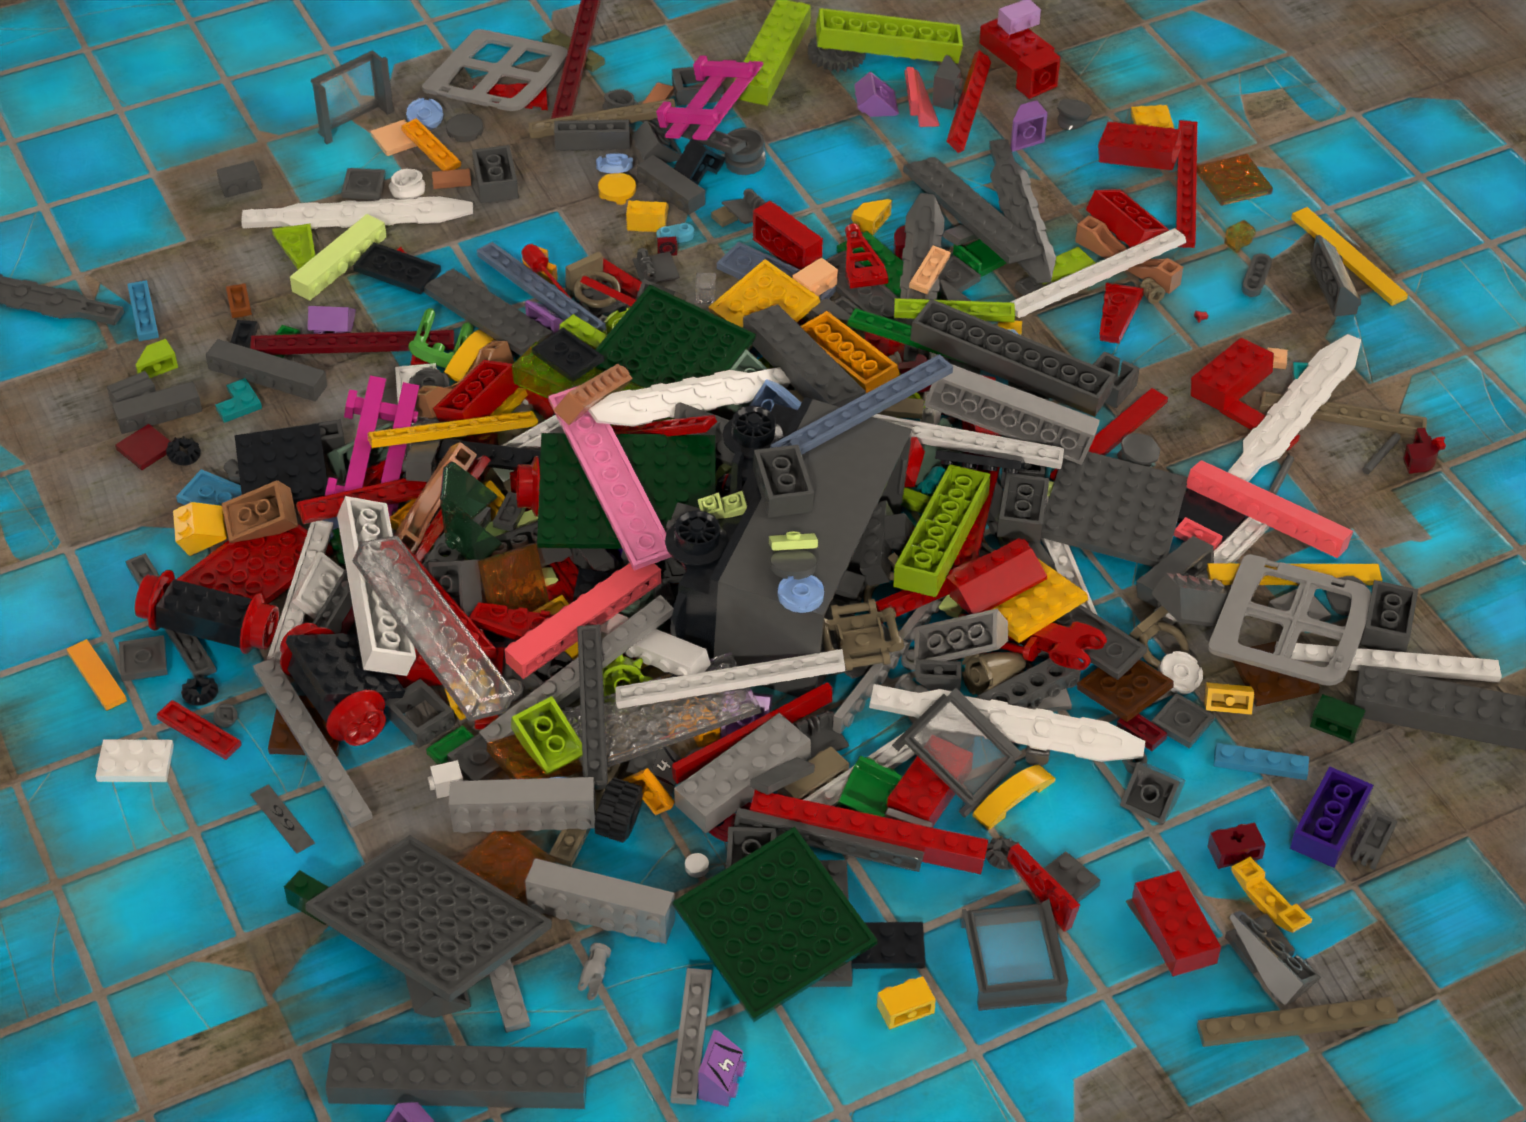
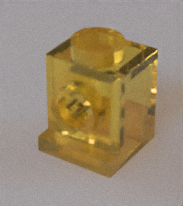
(1239, 235)

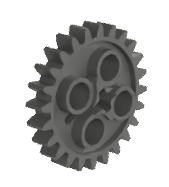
(834, 58)

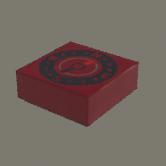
(667, 244)

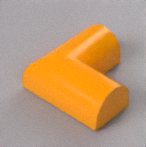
(653, 792)

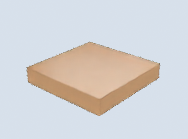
(392, 138)

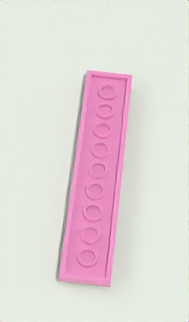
(616, 488)

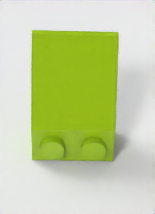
(547, 735)

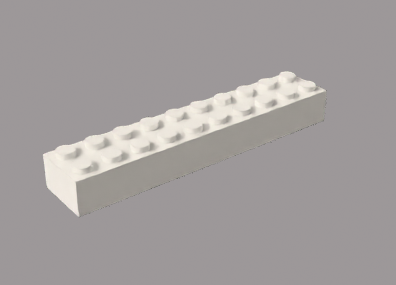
(380, 638)

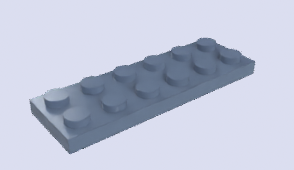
(743, 259)

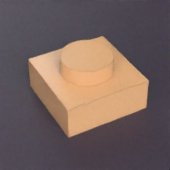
(1280, 357)

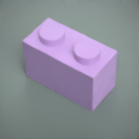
(1019, 16)

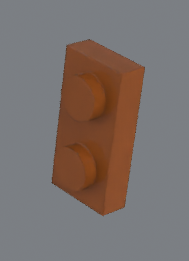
(238, 300)

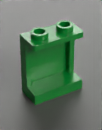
(979, 257)
(868, 787)

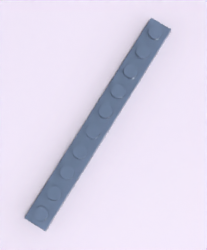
(536, 285)
(868, 405)

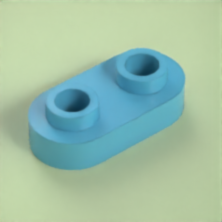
(683, 232)

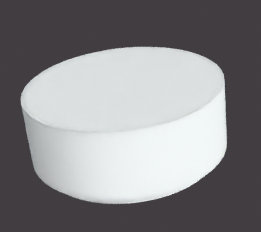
(696, 865)

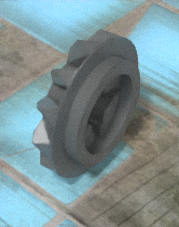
(994, 854)

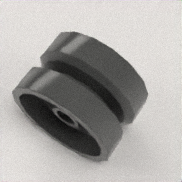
(752, 157)

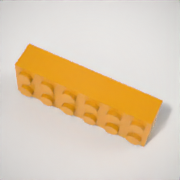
(852, 352)

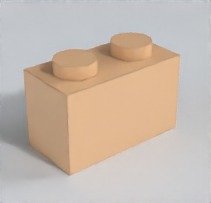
(817, 276)

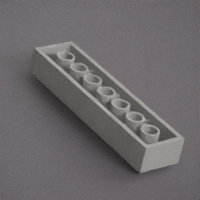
(1012, 412)

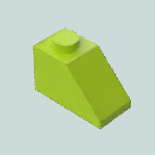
(157, 359)

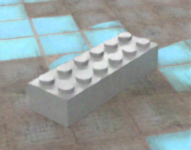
(725, 782)
(522, 804)
(600, 901)

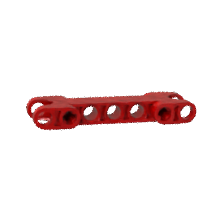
(1067, 643)

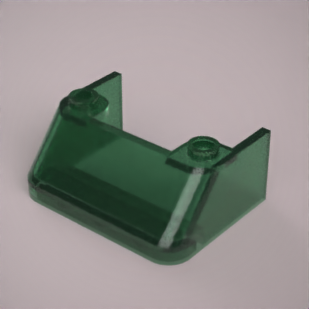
(461, 501)

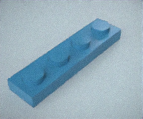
(143, 310)
(1261, 761)

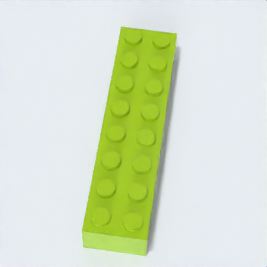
(888, 35)
(775, 48)
(941, 530)

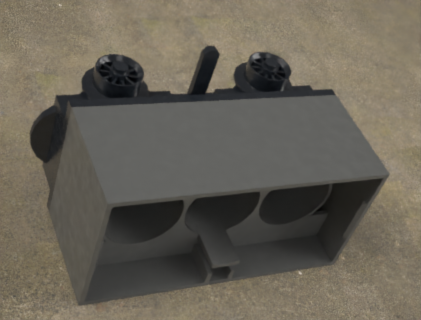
(728, 584)

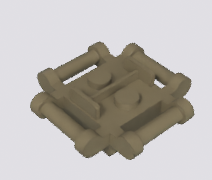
(862, 635)

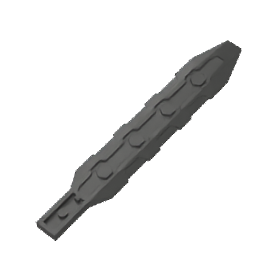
(1021, 208)
(923, 230)
(55, 301)

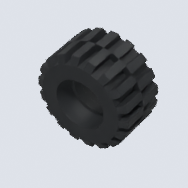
(618, 810)

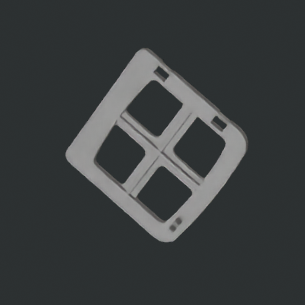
(463, 58)
(1294, 621)

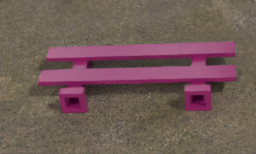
(708, 118)
(370, 410)

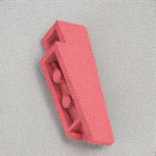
(919, 100)

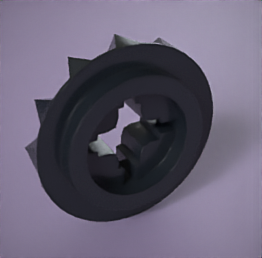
(179, 457)
(208, 692)

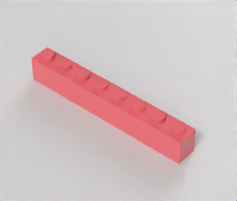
(1269, 509)
(592, 608)

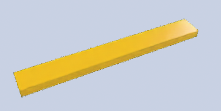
(1351, 257)
(452, 429)
(1365, 572)

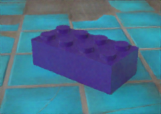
(1331, 817)

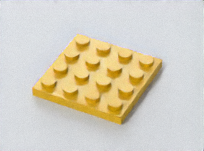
(765, 288)
(1041, 604)

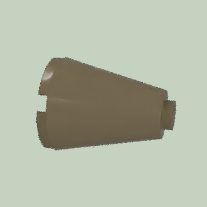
(990, 669)

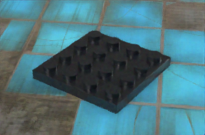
(284, 455)
(336, 667)

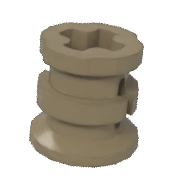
(1152, 290)

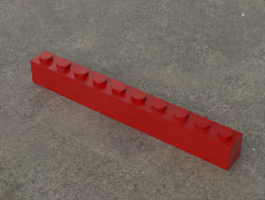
(938, 845)

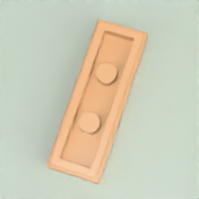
(929, 269)

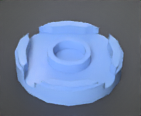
(426, 111)
(614, 163)
(801, 594)

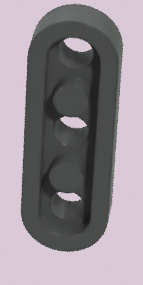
(1256, 275)

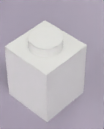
(441, 777)

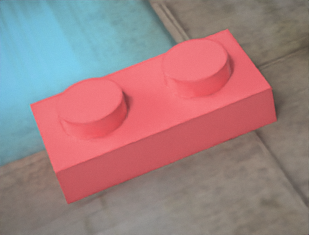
(1189, 528)

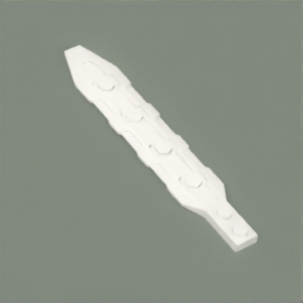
(347, 213)
(703, 393)
(1297, 406)
(1026, 726)

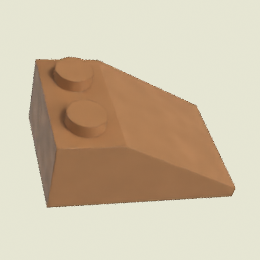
(260, 513)

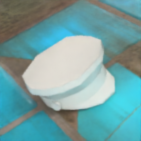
(407, 184)

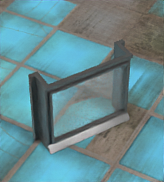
(351, 92)
(961, 748)
(1016, 956)

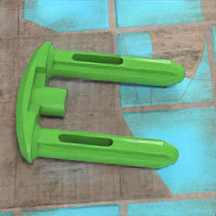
(420, 348)

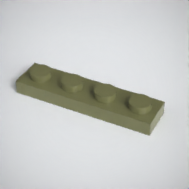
(555, 37)

